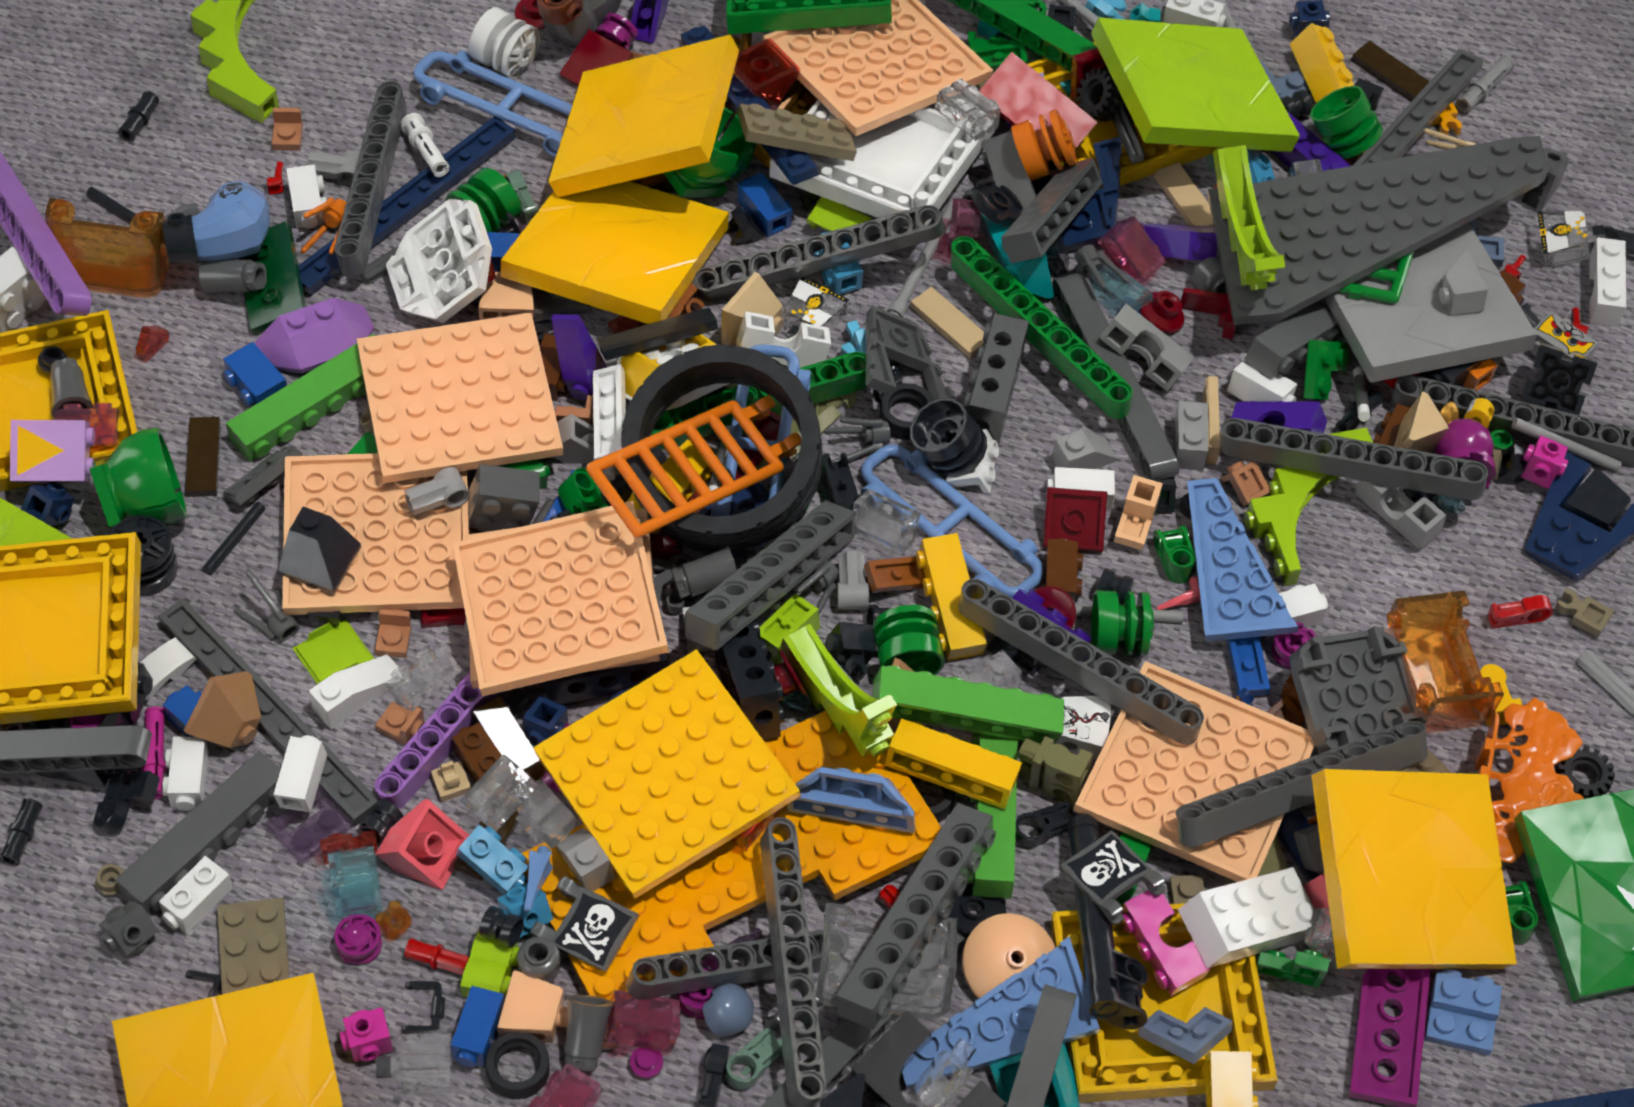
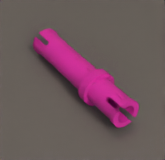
(155, 761)

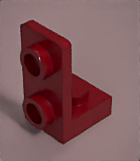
(1210, 303)

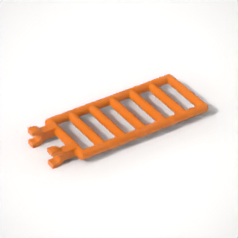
(745, 419)

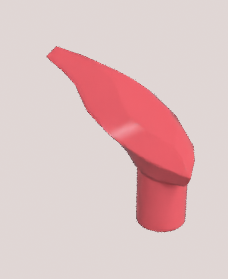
(1189, 597)

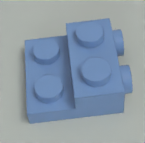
(1463, 1011)

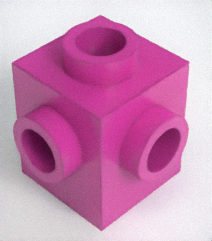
(1544, 461)
(366, 1034)

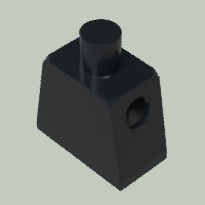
(1599, 501)

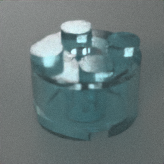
(355, 881)

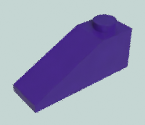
(1183, 240)
(576, 354)

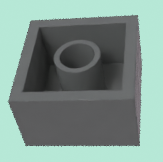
(502, 498)

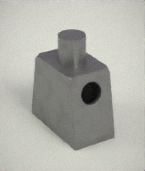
(1556, 168)

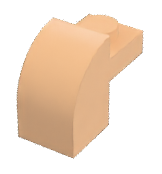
(1138, 512)

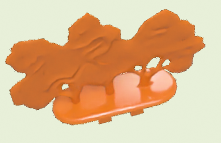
(1533, 776)

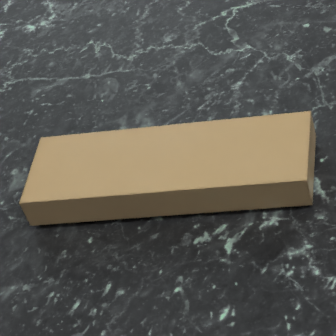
(1184, 195)
(949, 321)
(1211, 396)

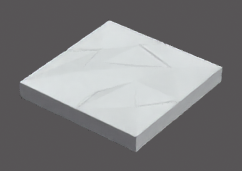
(895, 165)

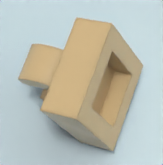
(450, 780)

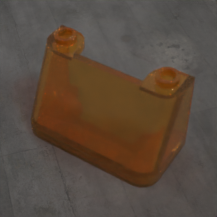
(113, 256)
(1441, 657)

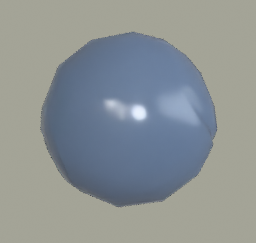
(728, 1010)

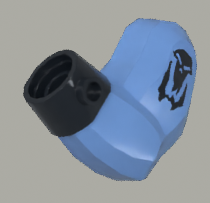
(227, 228)

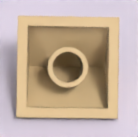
(1421, 426)

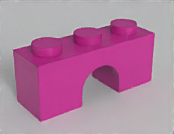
(1174, 966)

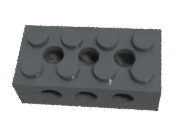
(1002, 350)

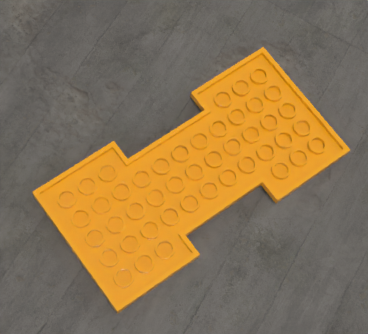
(732, 880)

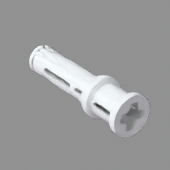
(436, 162)

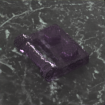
(304, 840)

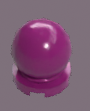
(1468, 441)

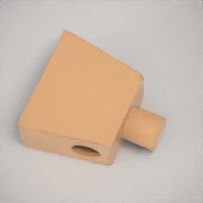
(505, 298)
(533, 1008)

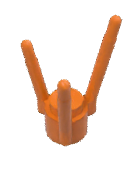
(332, 217)

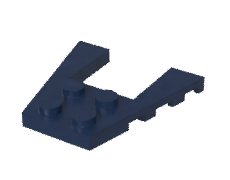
(1102, 208)
(1567, 540)

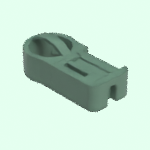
(528, 207)
(757, 1055)

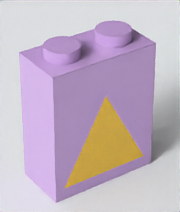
(51, 451)

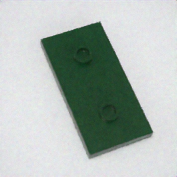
(283, 286)

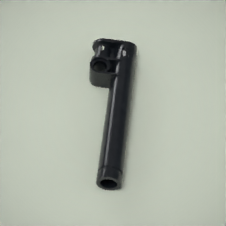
(1111, 977)

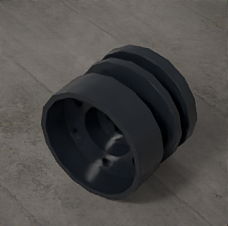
(948, 437)
(157, 552)

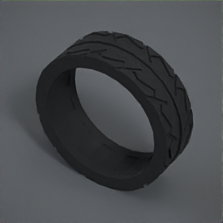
(723, 366)

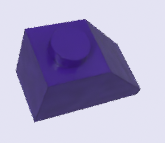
(648, 18)

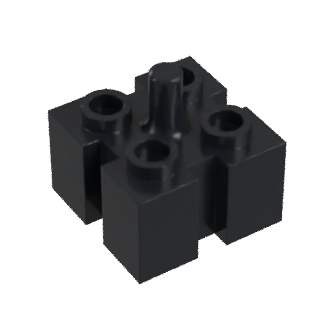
(1559, 379)

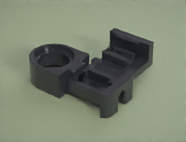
(122, 788)

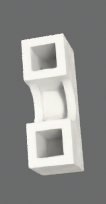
(1608, 271)
(809, 344)

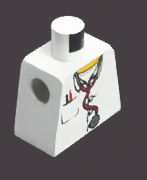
(1085, 724)

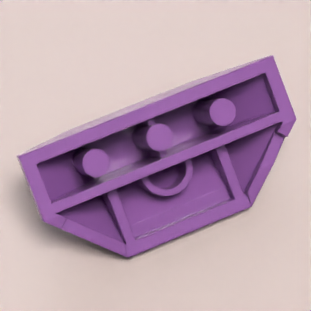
(314, 334)

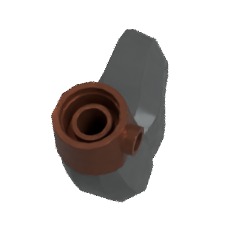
(573, 18)

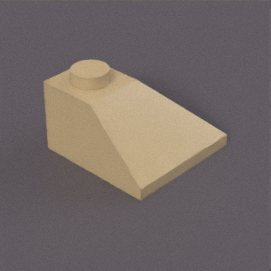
(752, 297)

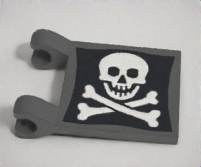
(1109, 870)
(591, 928)

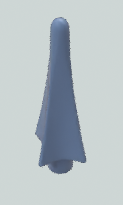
(538, 872)

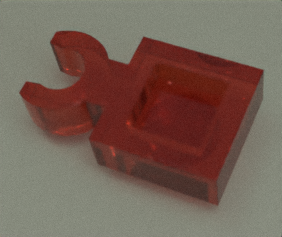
(340, 842)

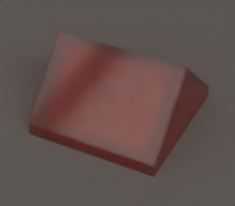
(766, 70)

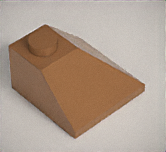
(226, 711)

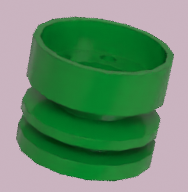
(1346, 121)
(492, 195)
(1122, 623)
(911, 636)

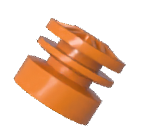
(1044, 145)

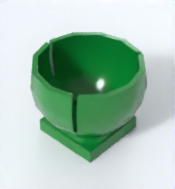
(728, 160)
(139, 480)

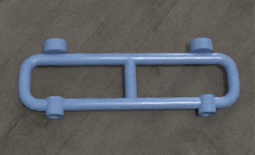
(435, 90)
(916, 462)
(724, 506)

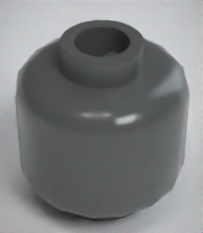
(1209, 276)
(539, 959)

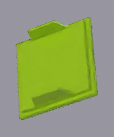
(331, 650)

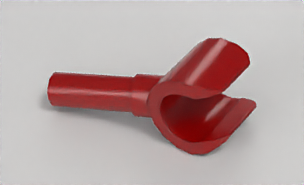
(275, 183)
(1513, 269)
(1576, 321)

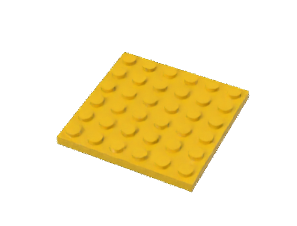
(666, 773)

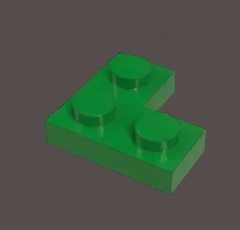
(1321, 360)
(1305, 968)

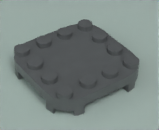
(1353, 686)

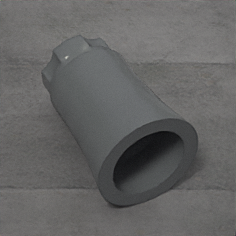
(232, 276)
(68, 385)
(704, 573)
(586, 1030)

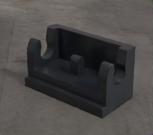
(839, 481)

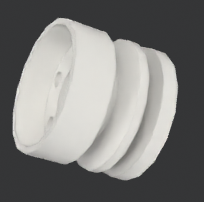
(504, 42)

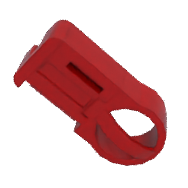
(1526, 611)

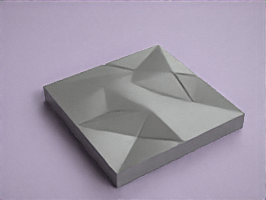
(1418, 329)

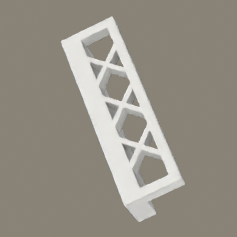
(609, 412)

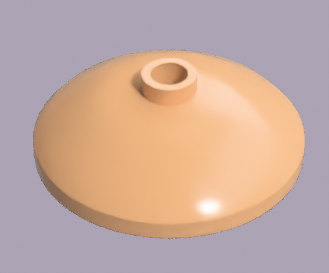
(990, 947)

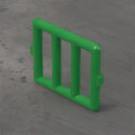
(1397, 277)

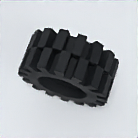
(1090, 95)
(1593, 763)

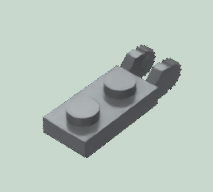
(261, 476)

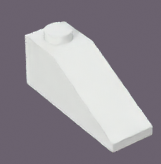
(351, 690)

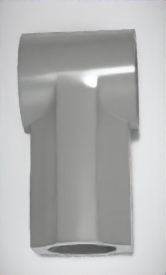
(335, 166)
(445, 489)
(852, 588)

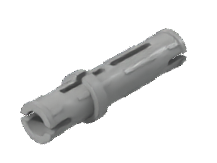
(1480, 89)

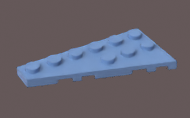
(1232, 578)
(1003, 1017)

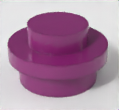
(646, 1063)

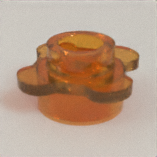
(402, 917)

